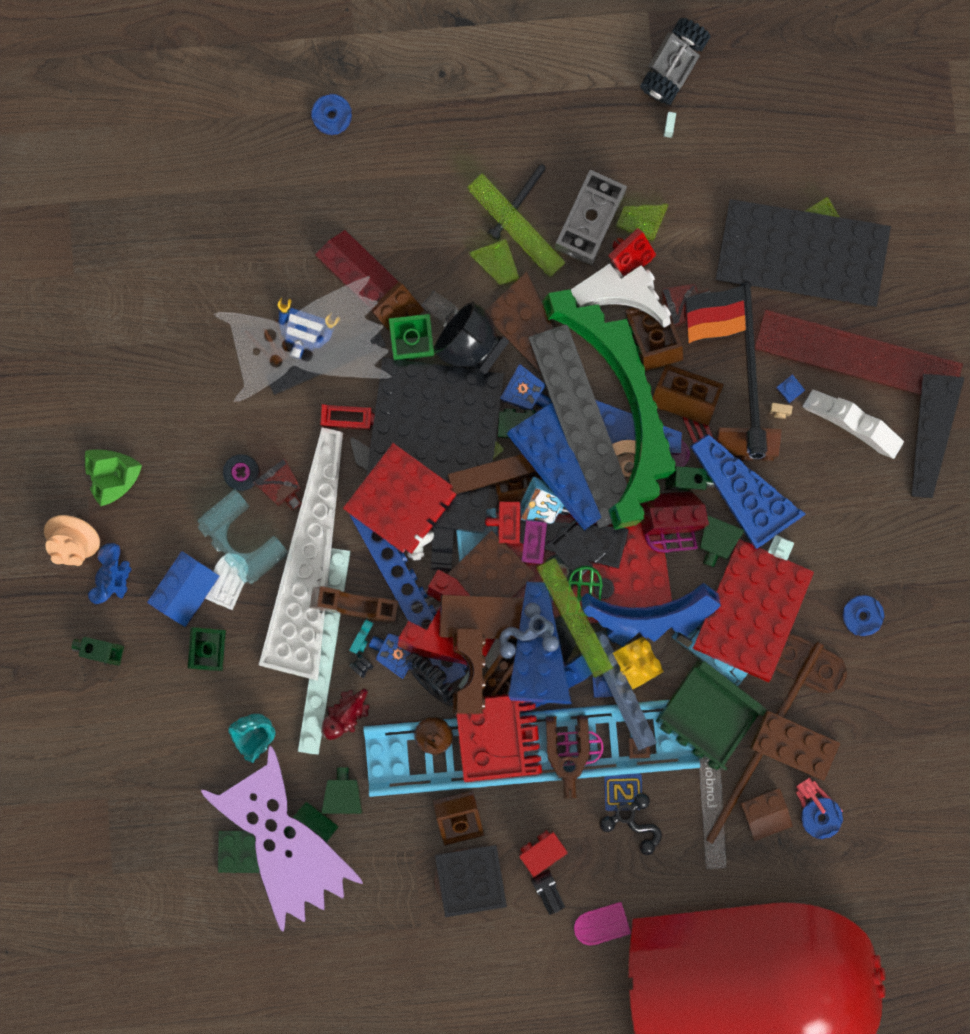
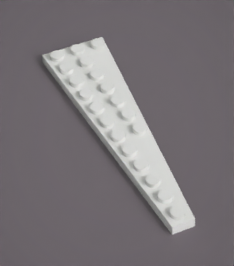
(294, 628)

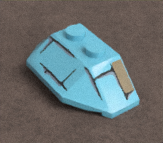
(731, 673)

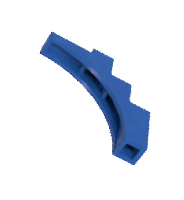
(652, 622)

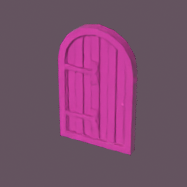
(602, 925)

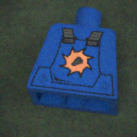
(525, 390)
(390, 654)

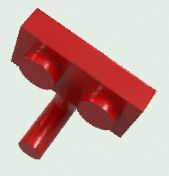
(508, 522)

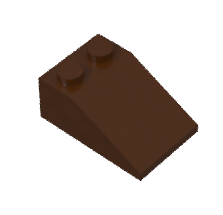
(655, 343)

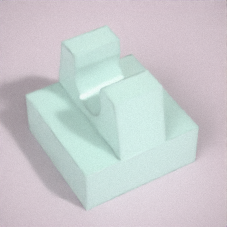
(780, 547)

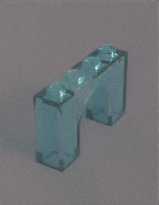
(216, 524)

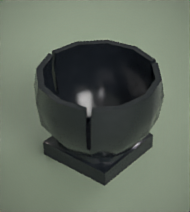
(470, 340)

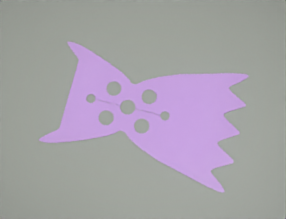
(286, 879)

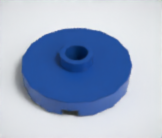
(326, 105)
(873, 611)
(831, 822)

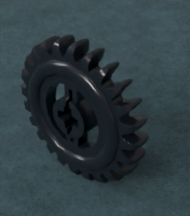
(430, 678)

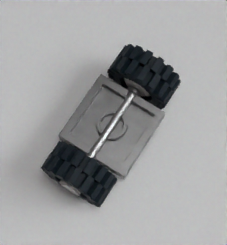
(674, 60)

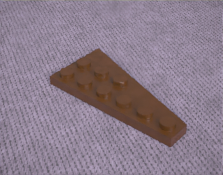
(520, 315)

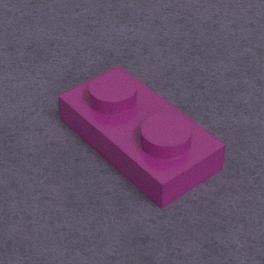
(534, 542)

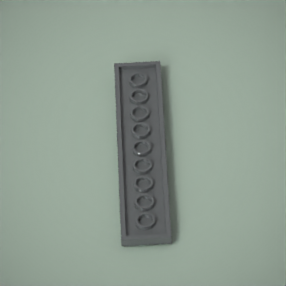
(579, 417)

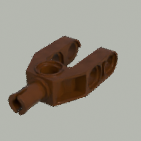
(579, 762)

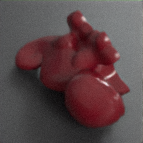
(344, 716)

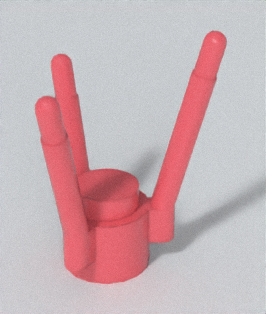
(808, 789)

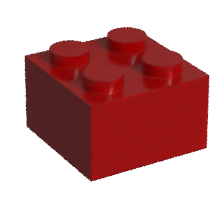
(542, 853)

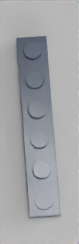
(626, 699)

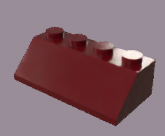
(351, 262)

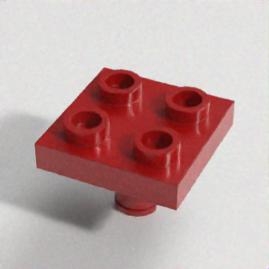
(631, 252)

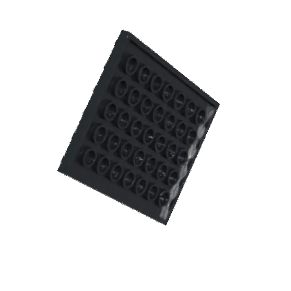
(443, 421)

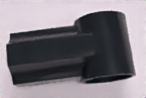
(546, 888)

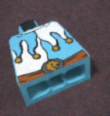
(540, 503)

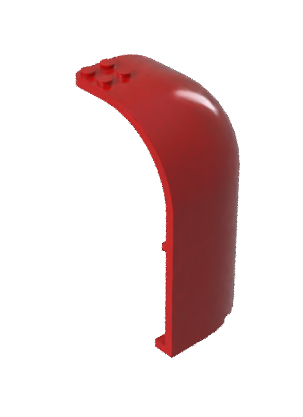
(754, 972)

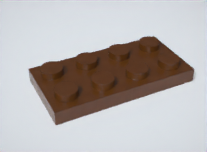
(795, 745)

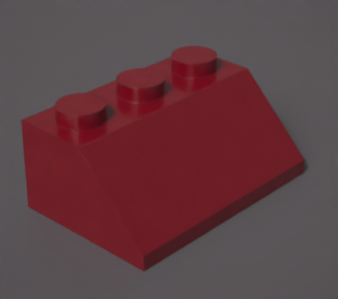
(674, 514)

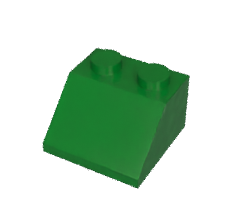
(411, 337)

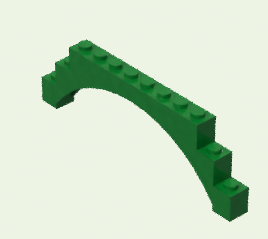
(617, 347)

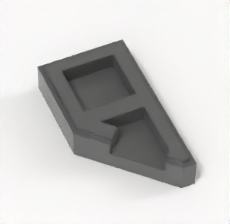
(361, 453)

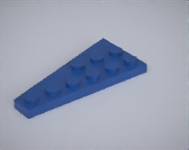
(536, 672)

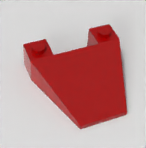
(427, 642)

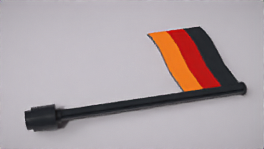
(725, 315)

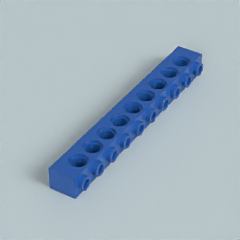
(376, 548)

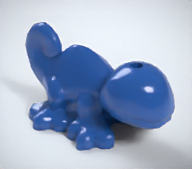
(110, 576)

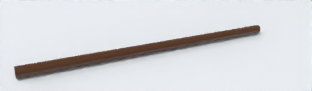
(757, 756)

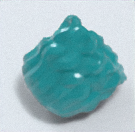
(252, 735)

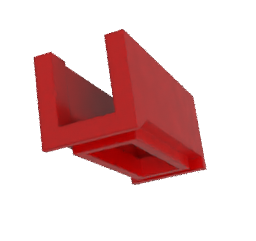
(368, 417)

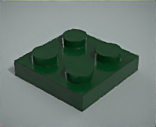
(237, 852)

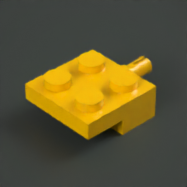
(638, 662)

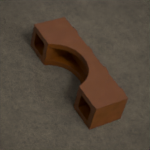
(353, 605)
(469, 645)

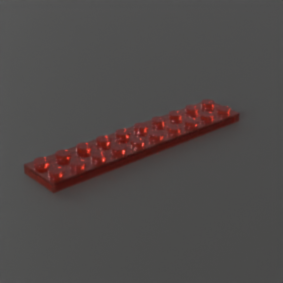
(849, 353)

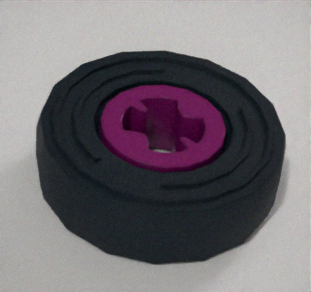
(230, 474)

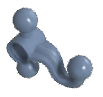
(532, 611)

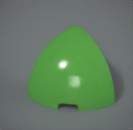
(110, 474)

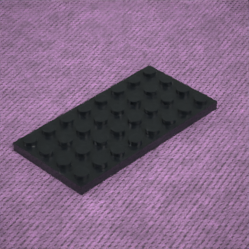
(803, 253)

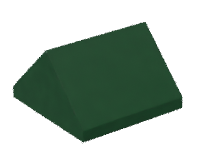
(206, 649)

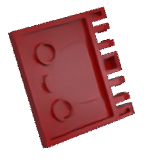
(494, 741)

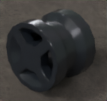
(361, 666)

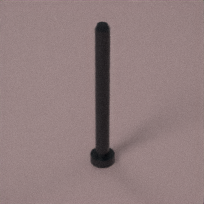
(495, 232)

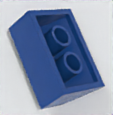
(183, 589)

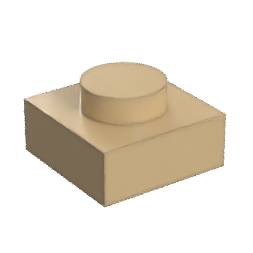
(780, 410)

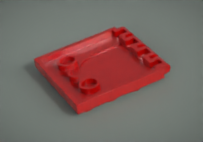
(400, 499)

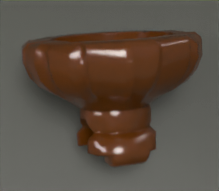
(434, 729)

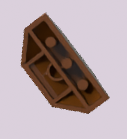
(499, 677)

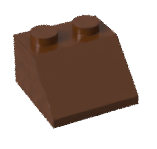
(766, 814)
(458, 818)

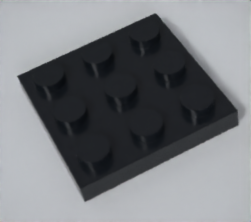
(470, 880)

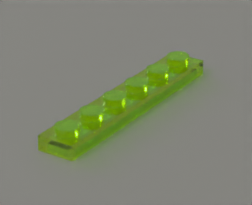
(516, 225)
(574, 618)

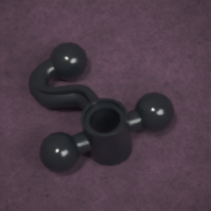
(641, 801)

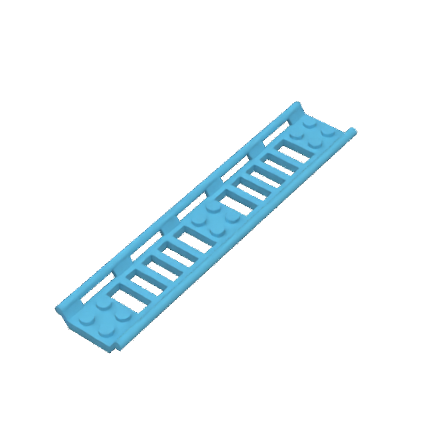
(390, 763)

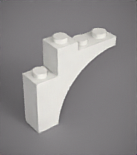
(633, 290)
(854, 420)

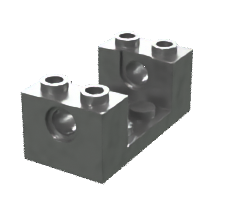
(583, 237)

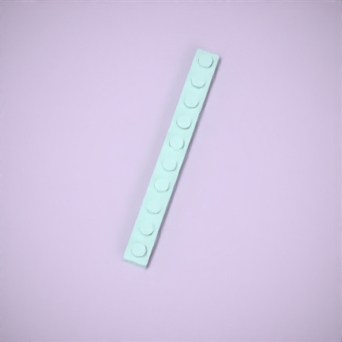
(318, 690)

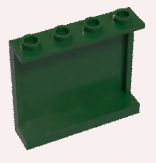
(709, 715)

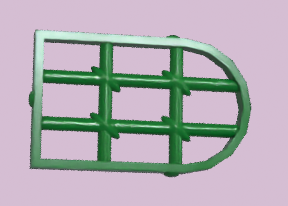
(590, 584)

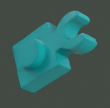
(360, 641)

